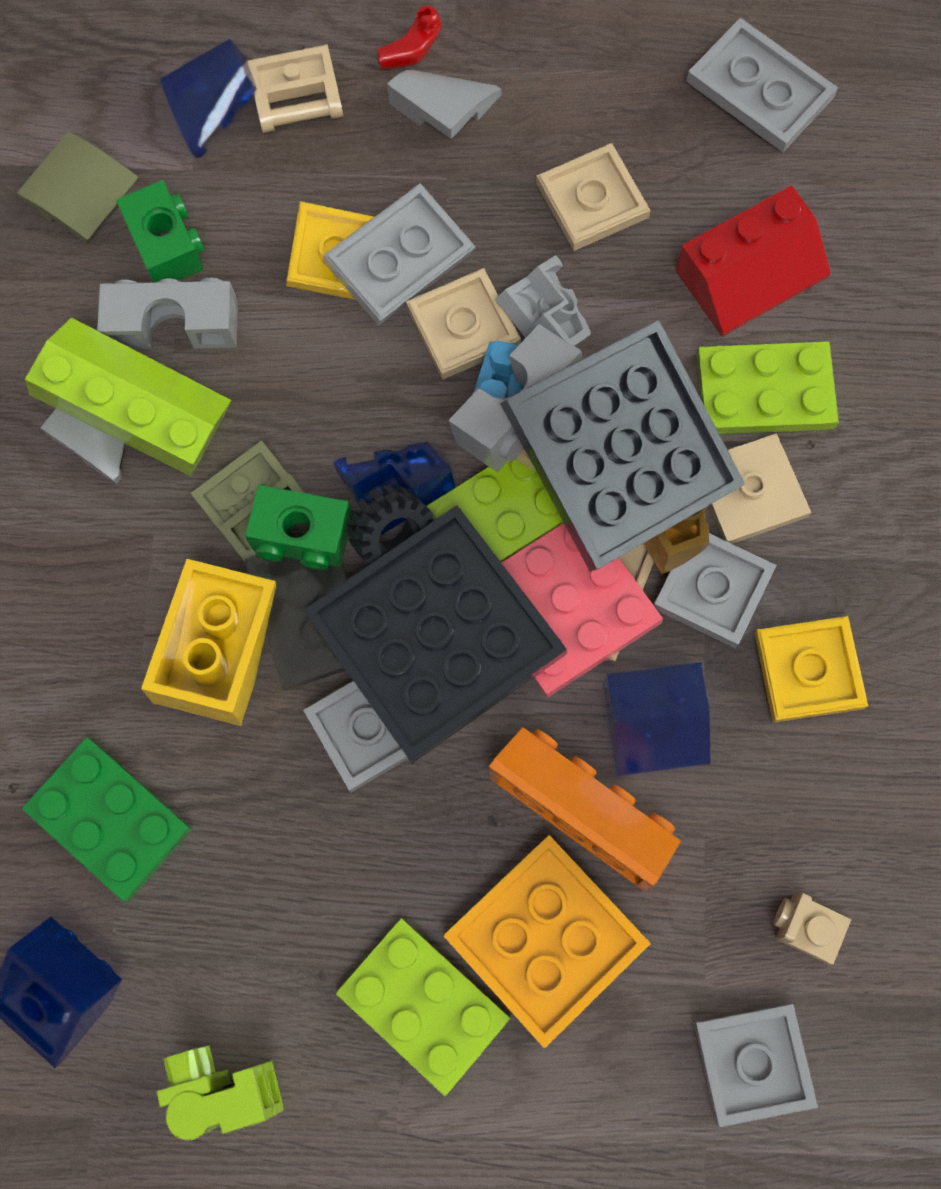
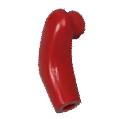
(415, 44)

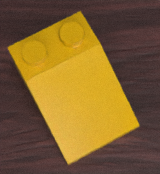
(211, 643)

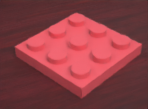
(587, 610)

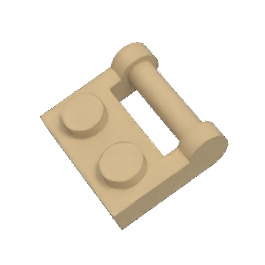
(291, 77)

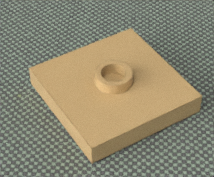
(592, 196)
(461, 322)
(769, 494)

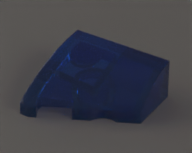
(208, 93)
(414, 468)

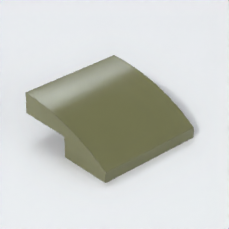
(77, 186)
(231, 493)

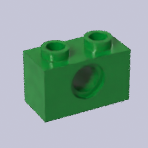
(148, 215)
(279, 510)

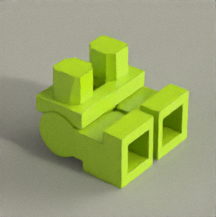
(203, 1104)

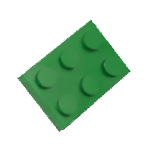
(107, 819)

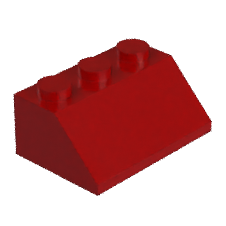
(754, 261)

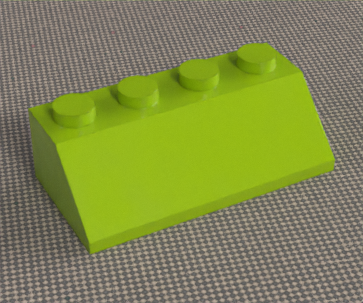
(127, 395)

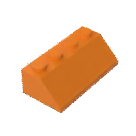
(584, 808)

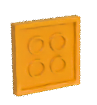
(546, 941)

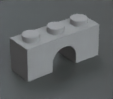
(133, 310)
(481, 422)

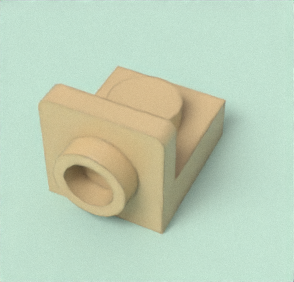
(811, 927)

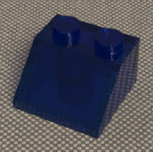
(658, 718)
(53, 990)

